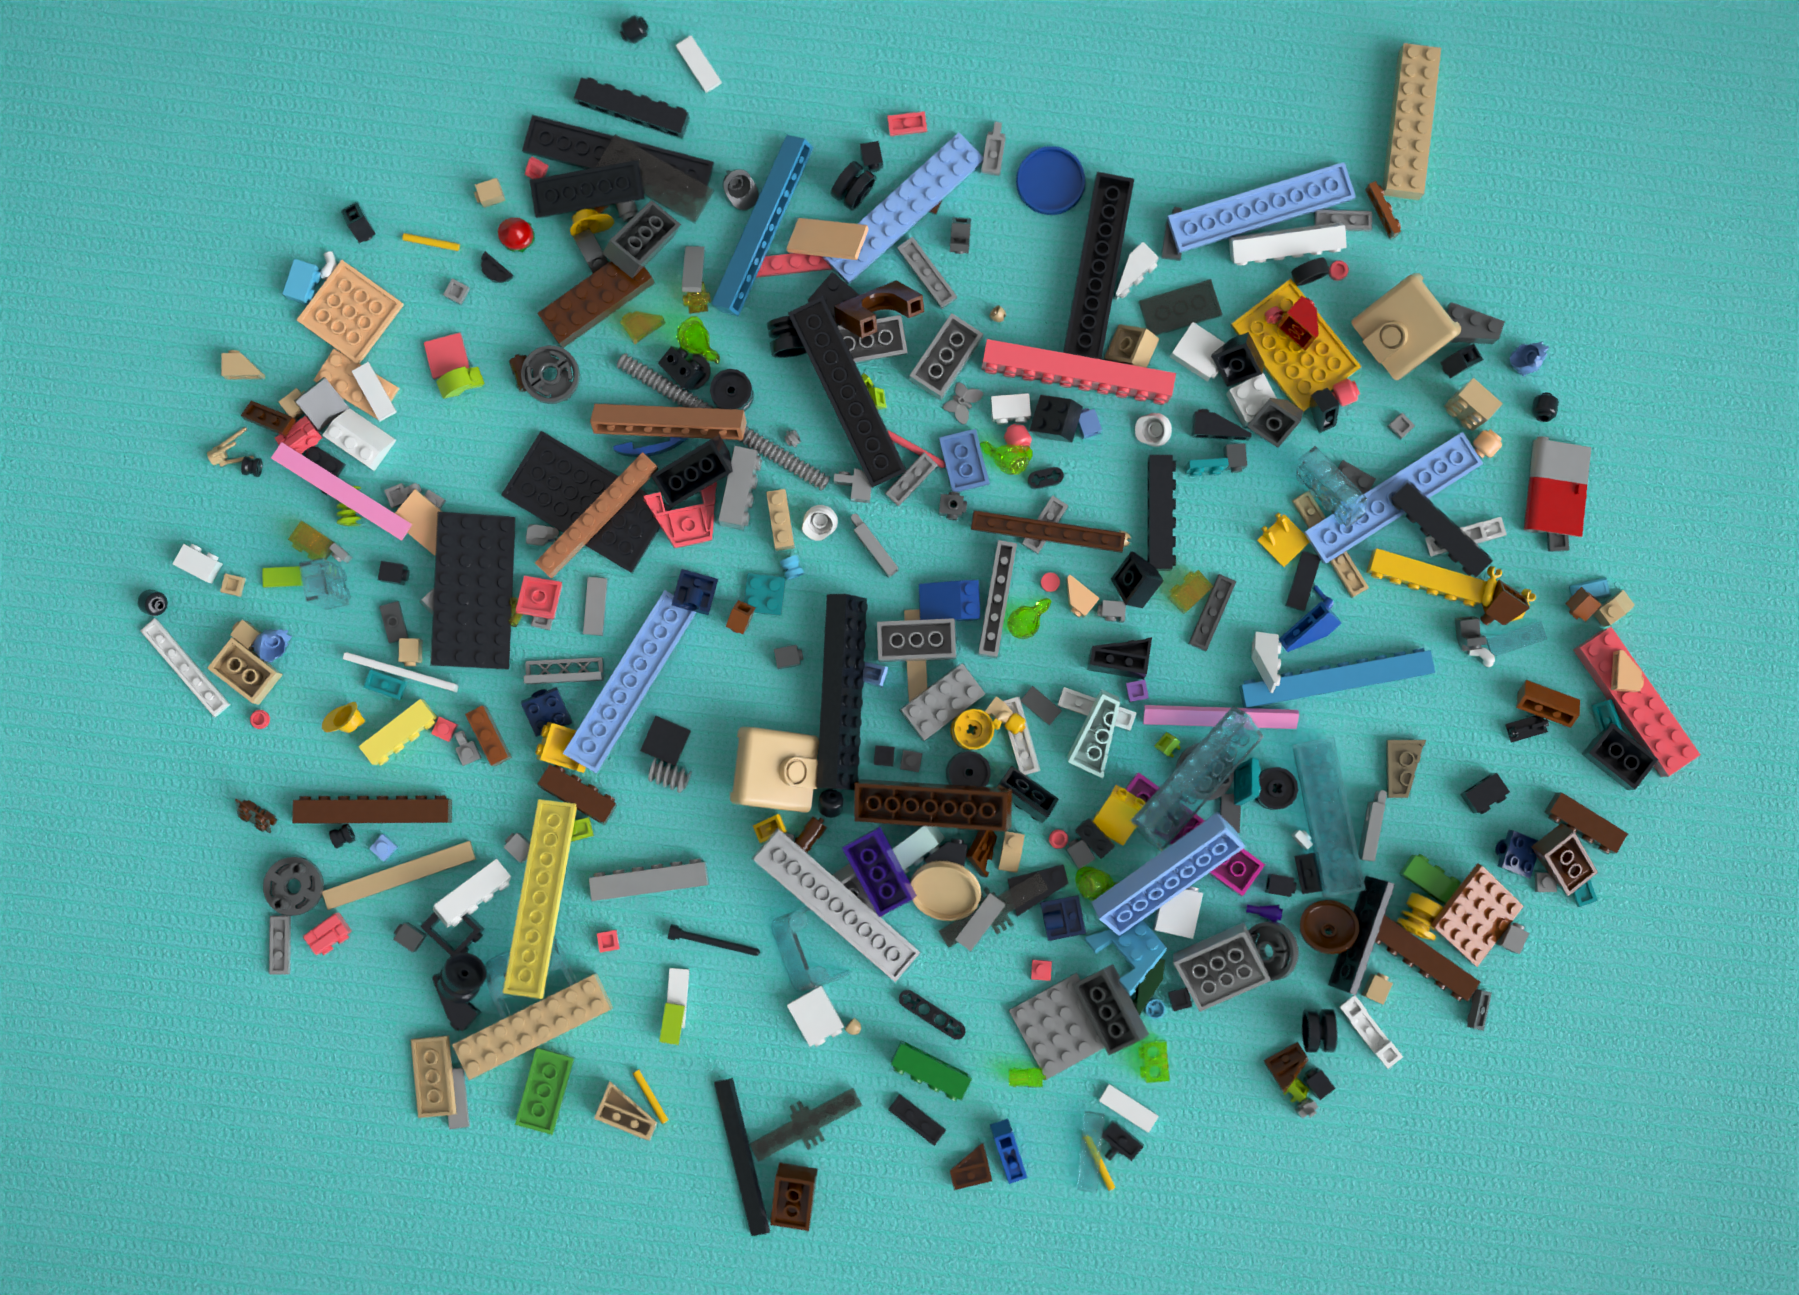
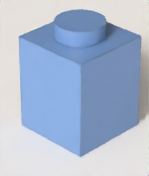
(1089, 423)

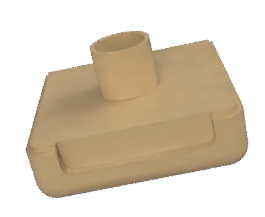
(1405, 326)
(775, 769)

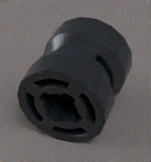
(342, 836)

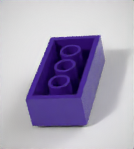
(879, 872)

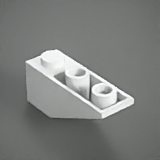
(1138, 263)
(1265, 657)

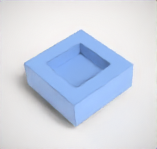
(383, 847)

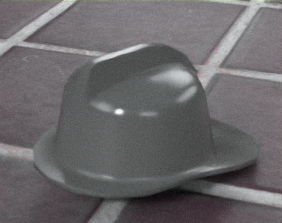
(740, 189)

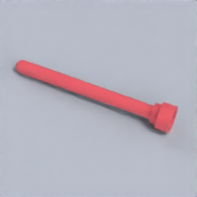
(915, 449)

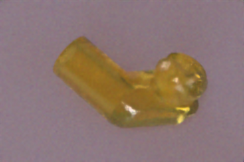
(515, 618)

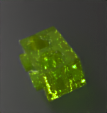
(1159, 1060)

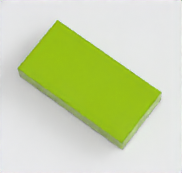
(282, 577)
(672, 1023)

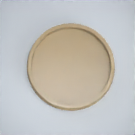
(945, 890)

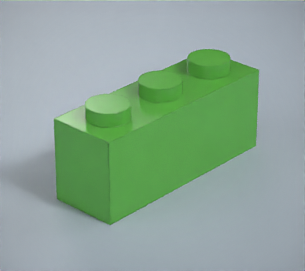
(1430, 878)

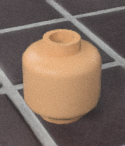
(1487, 443)

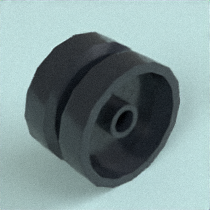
(853, 185)
(726, 382)
(973, 762)
(1286, 788)
(461, 977)
(1319, 1030)

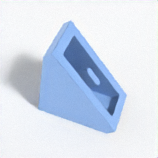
(874, 674)

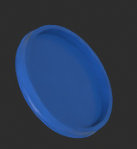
(1050, 180)

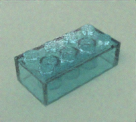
(1331, 487)
(324, 584)

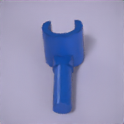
(1327, 601)

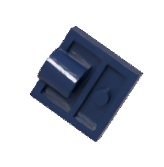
(694, 592)
(545, 707)
(1516, 853)
(1063, 917)

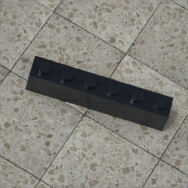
(632, 108)
(1160, 512)
(1441, 528)

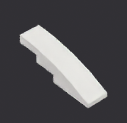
(1477, 532)

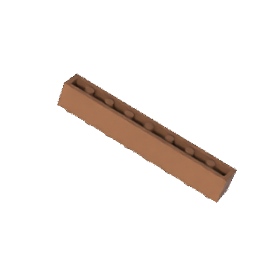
(668, 421)
(596, 515)

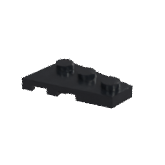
(1054, 878)

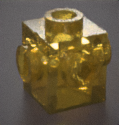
(697, 301)

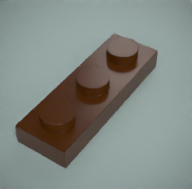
(268, 418)

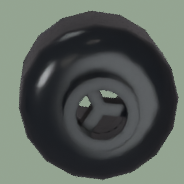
(634, 29)
(1545, 407)
(152, 602)
(830, 803)

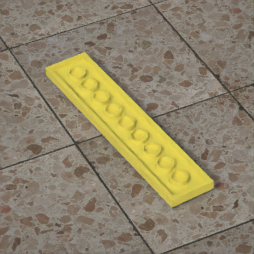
(540, 899)

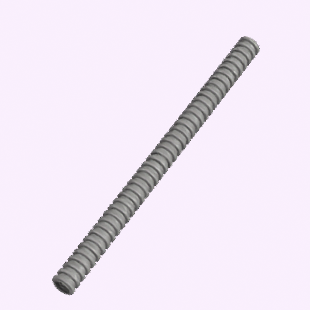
(753, 439)

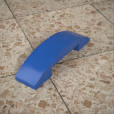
(628, 448)

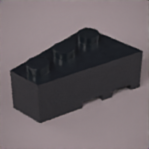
(1121, 659)

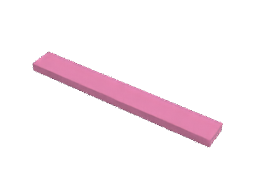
(341, 491)
(1212, 715)

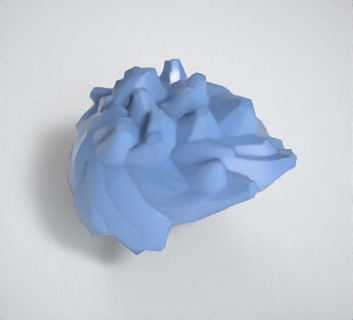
(1528, 358)
(271, 644)

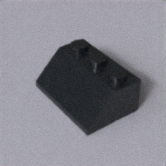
(1620, 757)
(1028, 795)

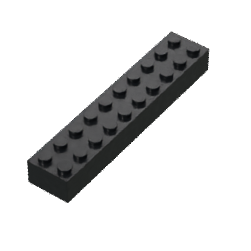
(1098, 265)
(847, 391)
(842, 692)

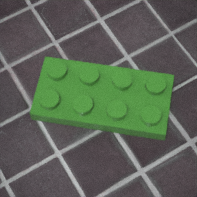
(544, 1091)

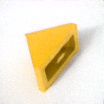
(768, 827)

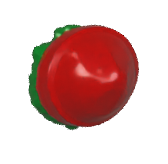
(516, 234)

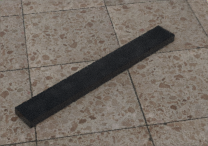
(742, 1157)

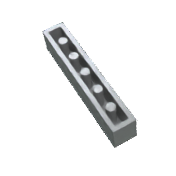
(997, 599)
(648, 881)

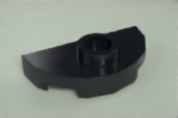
(494, 270)
(705, 367)

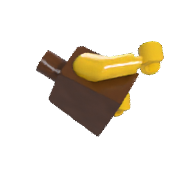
(1502, 601)

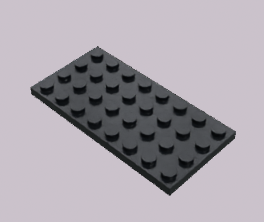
(546, 489)
(472, 590)

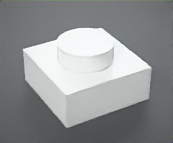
(1302, 839)

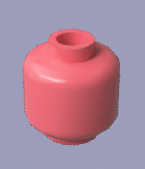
(1345, 392)
(1017, 435)

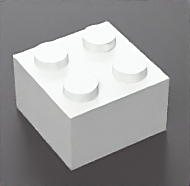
(1250, 397)

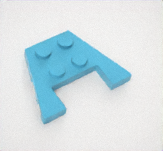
(1137, 946)

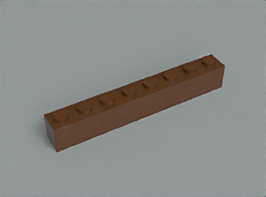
(372, 811)

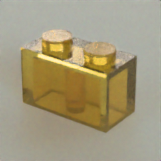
(311, 541)
(1190, 591)

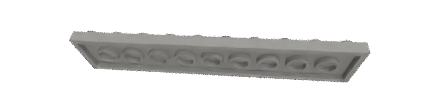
(836, 905)

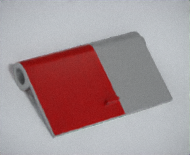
(1557, 488)

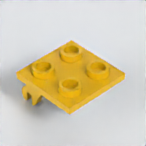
(1283, 540)

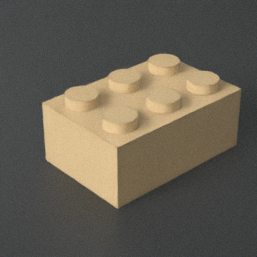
(1472, 405)
(245, 671)

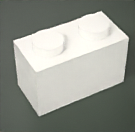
(1010, 408)
(198, 564)

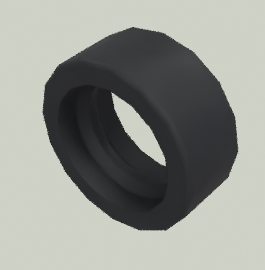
(1310, 271)

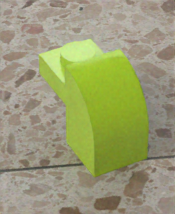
(459, 380)

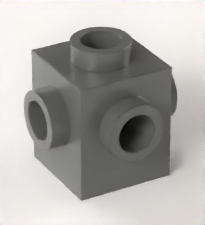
(945, 508)

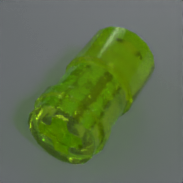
(1026, 1077)

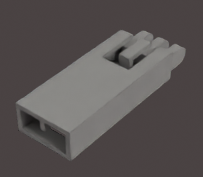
(873, 546)
(1372, 827)

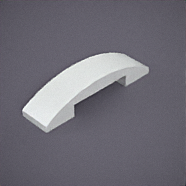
(1370, 1032)

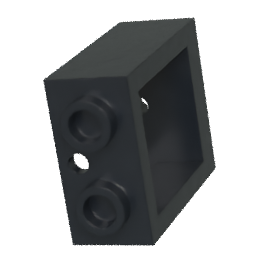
(474, 937)

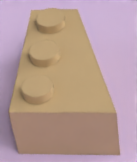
(624, 1114)

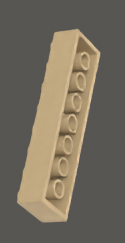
(1411, 121)
(532, 1026)

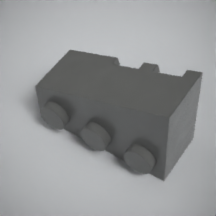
(1475, 326)

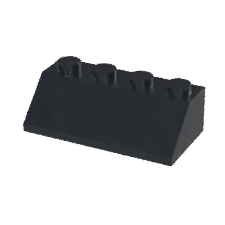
(694, 471)

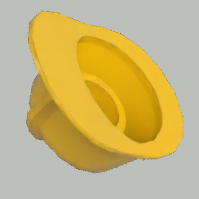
(590, 219)
(343, 718)

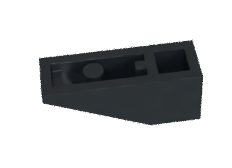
(1213, 426)
(459, 1014)

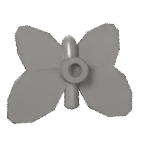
(961, 401)

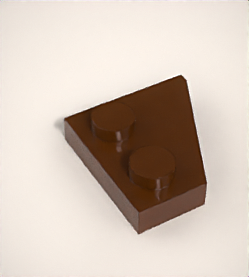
(982, 851)
(1286, 1065)
(971, 1170)

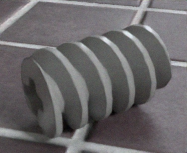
(668, 776)

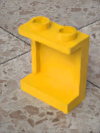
(554, 744)
(1116, 814)

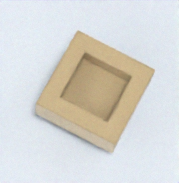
(232, 585)

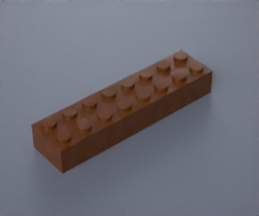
(933, 805)

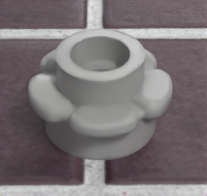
(792, 438)

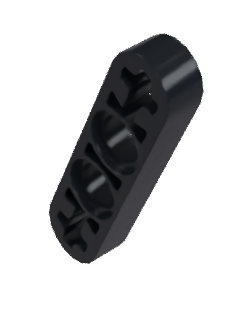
(930, 1017)

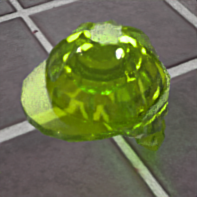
(695, 339)
(1009, 458)
(1025, 620)
(1093, 882)

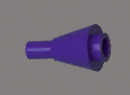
(1269, 912)

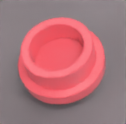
(1273, 315)
(259, 719)
(1058, 839)

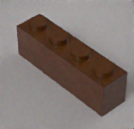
(571, 790)
(1586, 823)

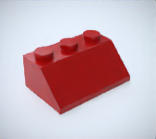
(1301, 323)

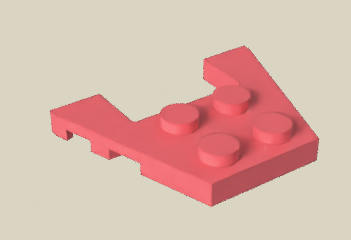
(687, 524)

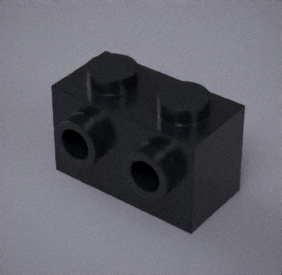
(681, 367)

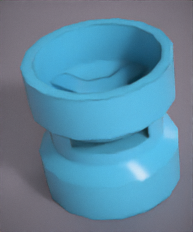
(792, 567)
(1154, 1008)

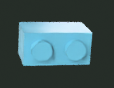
(301, 282)

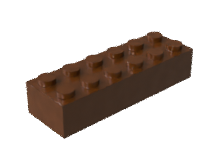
(592, 301)

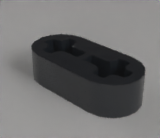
(1044, 474)

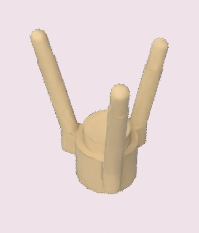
(218, 453)

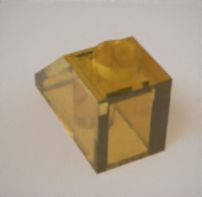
(641, 324)

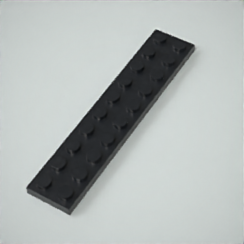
(586, 147)

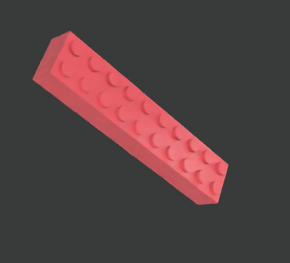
(1078, 371)

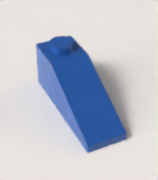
(1311, 627)
(1008, 1151)

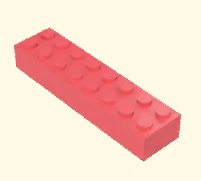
(1640, 711)

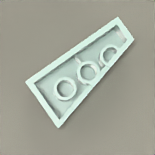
(1095, 736)
(917, 845)

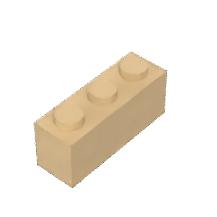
(780, 520)

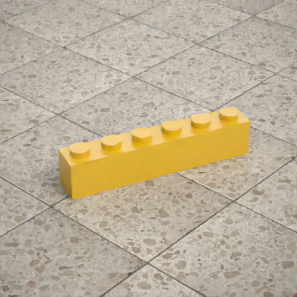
(1426, 577)

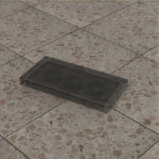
(1180, 308)

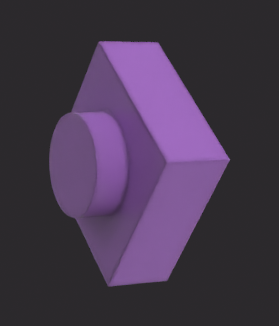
(1137, 690)

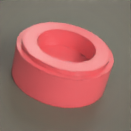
(1338, 270)
(1050, 582)

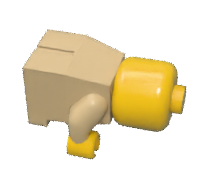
(1003, 714)

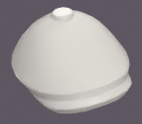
(1153, 429)
(819, 522)

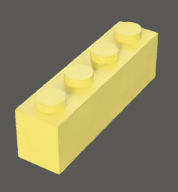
(398, 732)

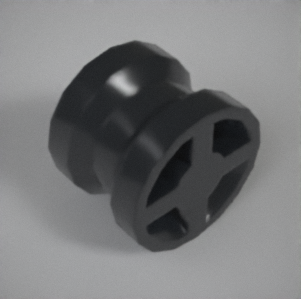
(251, 466)

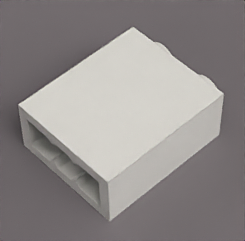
(1195, 352)
(1180, 913)
(816, 1016)

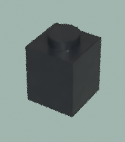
(871, 156)
(393, 573)
(1280, 885)
(1318, 1083)

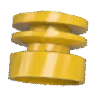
(983, 729)
(1421, 917)

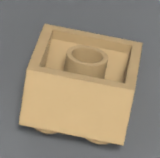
(1132, 346)

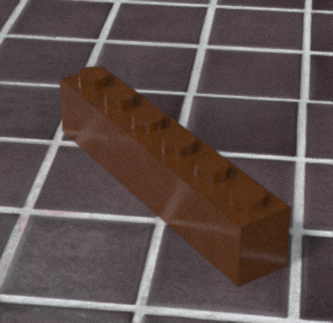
(1426, 959)

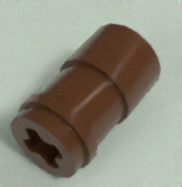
(516, 366)
(812, 831)

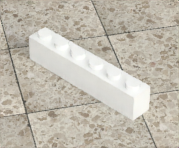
(1287, 242)

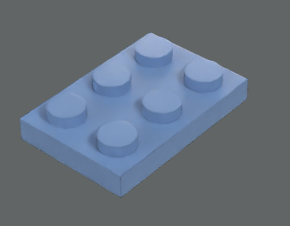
(964, 461)

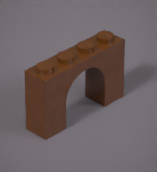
(857, 312)

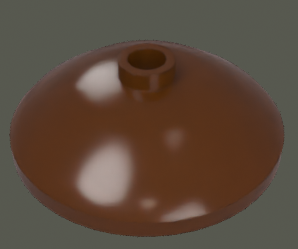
(1331, 917)

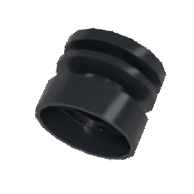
(787, 339)

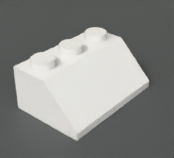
(359, 438)

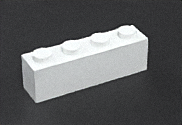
(472, 893)

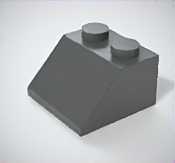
(1276, 420)

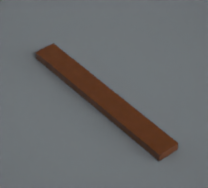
(1048, 531)

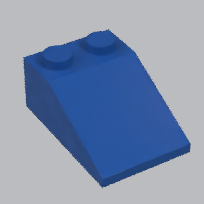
(950, 600)

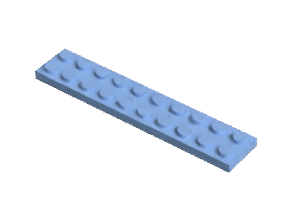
(910, 203)
(1261, 207)
(1428, 474)
(629, 683)

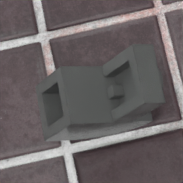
(960, 235)
(591, 250)
(1469, 633)

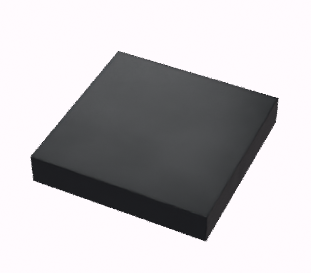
(665, 740)

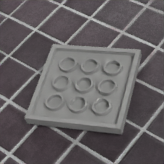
(1057, 1027)

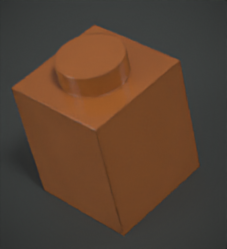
(1582, 604)
(740, 617)

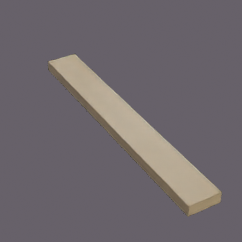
(399, 875)

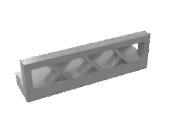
(564, 677)

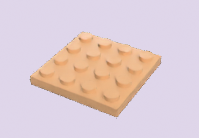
(350, 312)

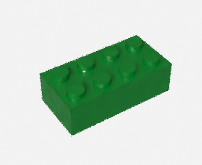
(931, 1070)

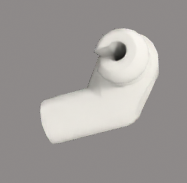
(329, 266)
(1485, 654)

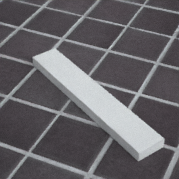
(185, 667)
(401, 672)

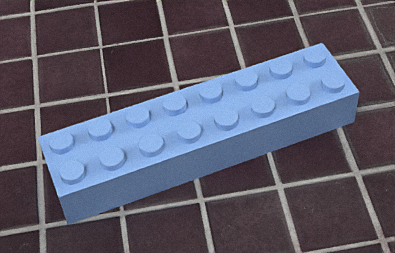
(1168, 874)

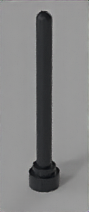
(677, 933)

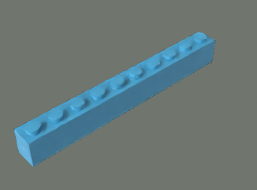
(762, 225)
(1339, 678)

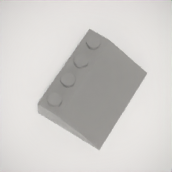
(1221, 967)

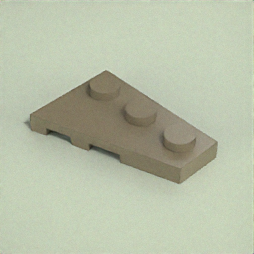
(1401, 764)

